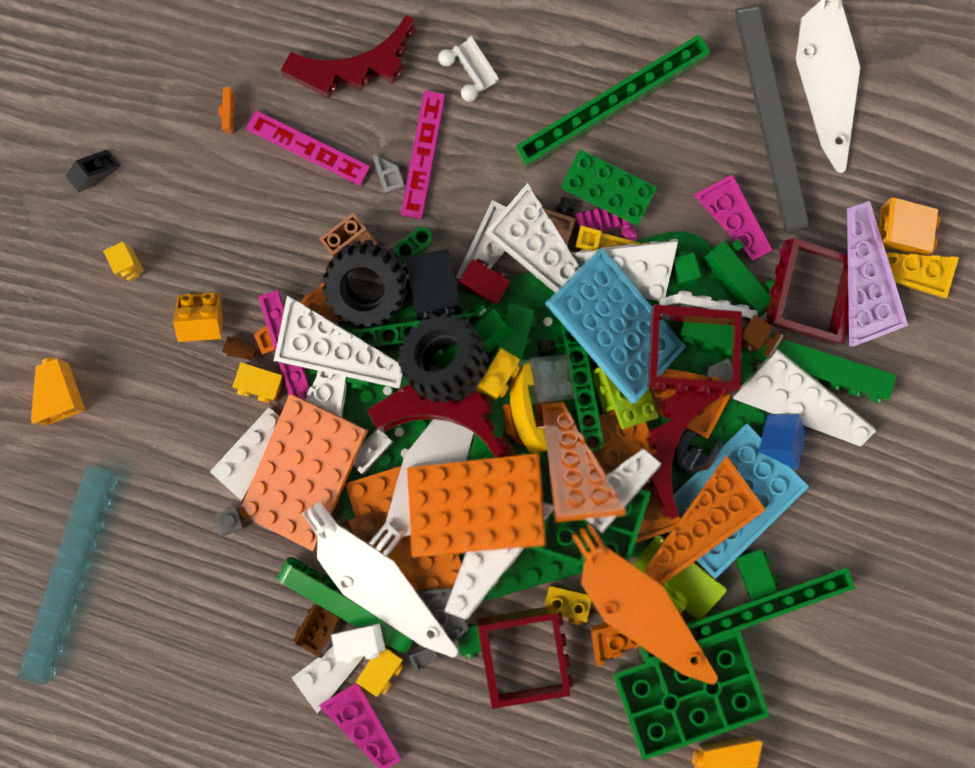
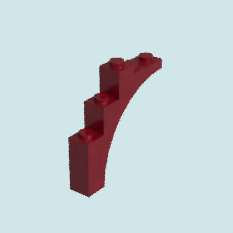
(355, 71)
(680, 411)
(470, 413)

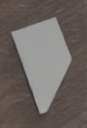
(389, 175)
(721, 370)

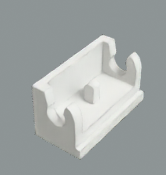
(372, 450)

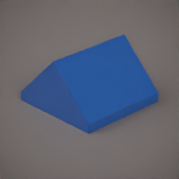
(783, 438)

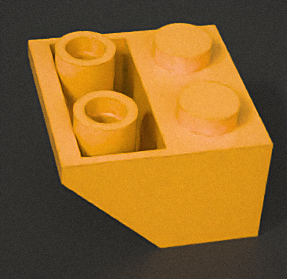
(198, 317)

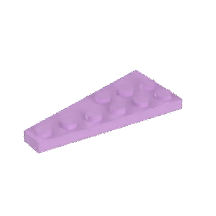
(872, 292)

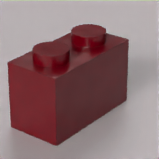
(484, 281)

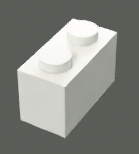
(358, 642)

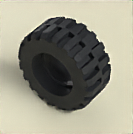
(349, 304)
(426, 341)

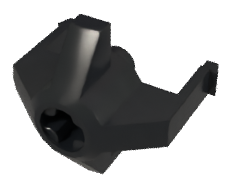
(690, 458)

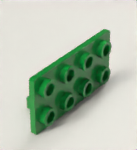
(608, 187)

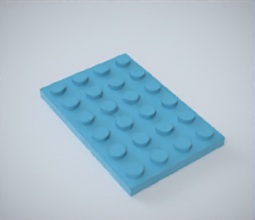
(613, 323)
(769, 480)

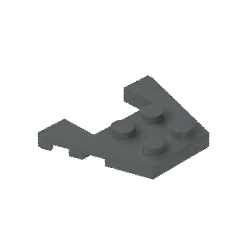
(454, 626)

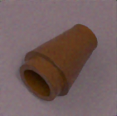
(237, 348)

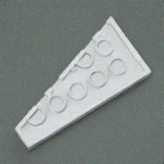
(479, 574)

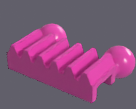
(604, 221)

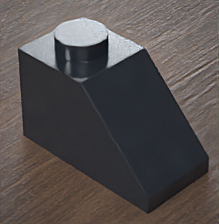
(91, 170)

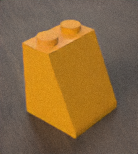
(908, 227)
(54, 393)
(730, 753)

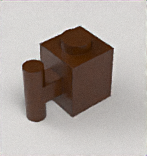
(756, 334)

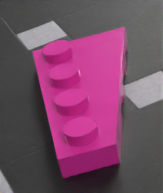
(734, 215)
(359, 722)

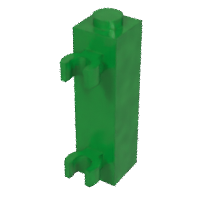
(737, 277)
(492, 328)

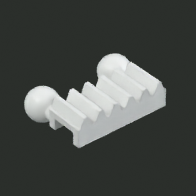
(475, 64)

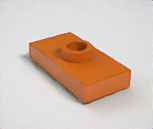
(226, 110)

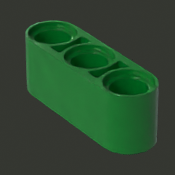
(411, 242)

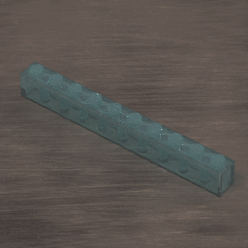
(66, 575)

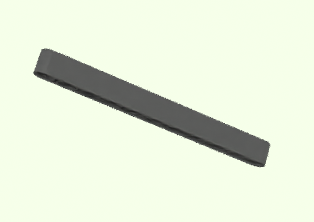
(771, 119)

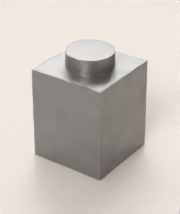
(229, 521)

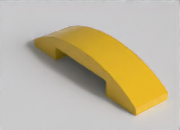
(595, 239)
(522, 412)

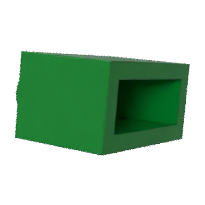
(756, 574)

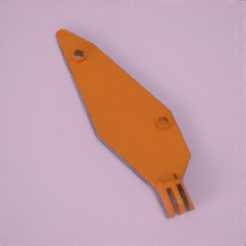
(640, 609)

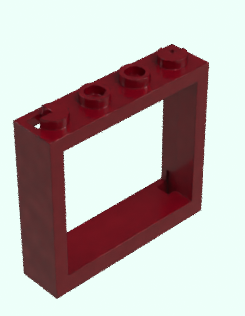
(778, 294)
(694, 315)
(517, 619)

